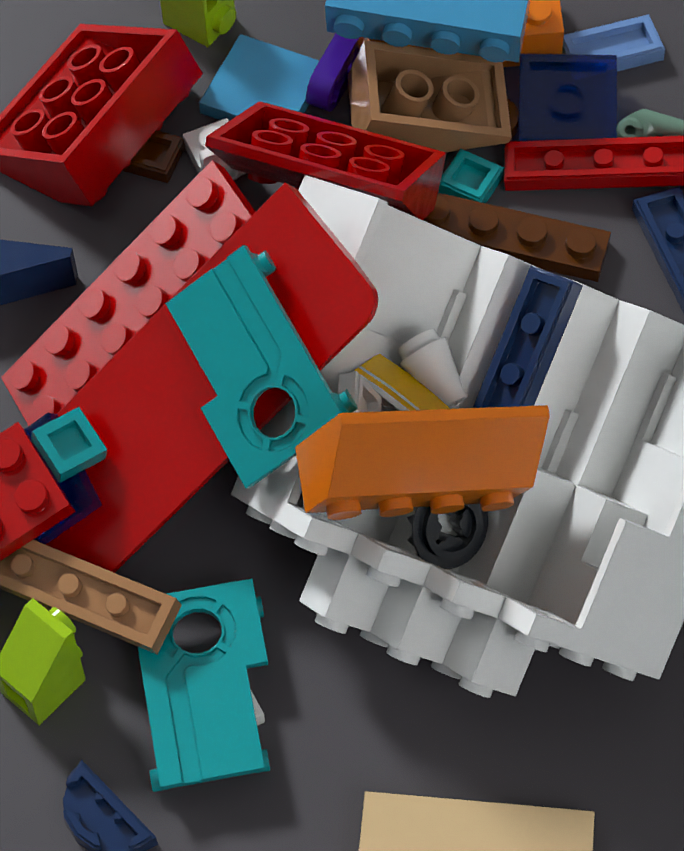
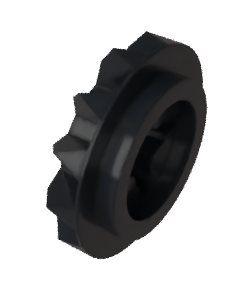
(446, 549)

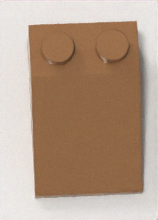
(429, 97)

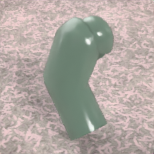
(649, 124)

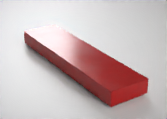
(594, 163)

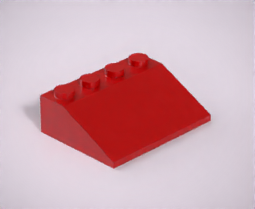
(93, 109)
(287, 144)

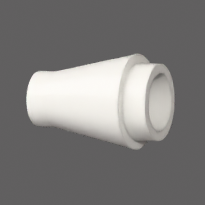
(432, 364)

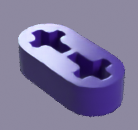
(330, 75)

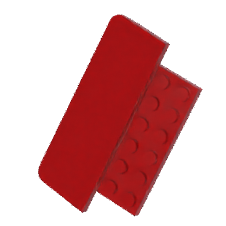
(137, 375)

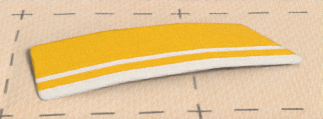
(398, 385)

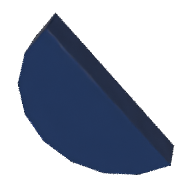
(99, 817)

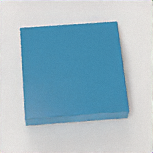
(258, 73)

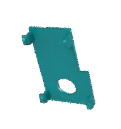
(245, 350)
(203, 700)

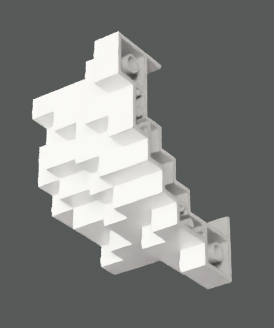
(579, 556)

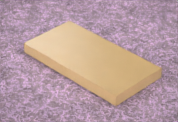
(447, 824)

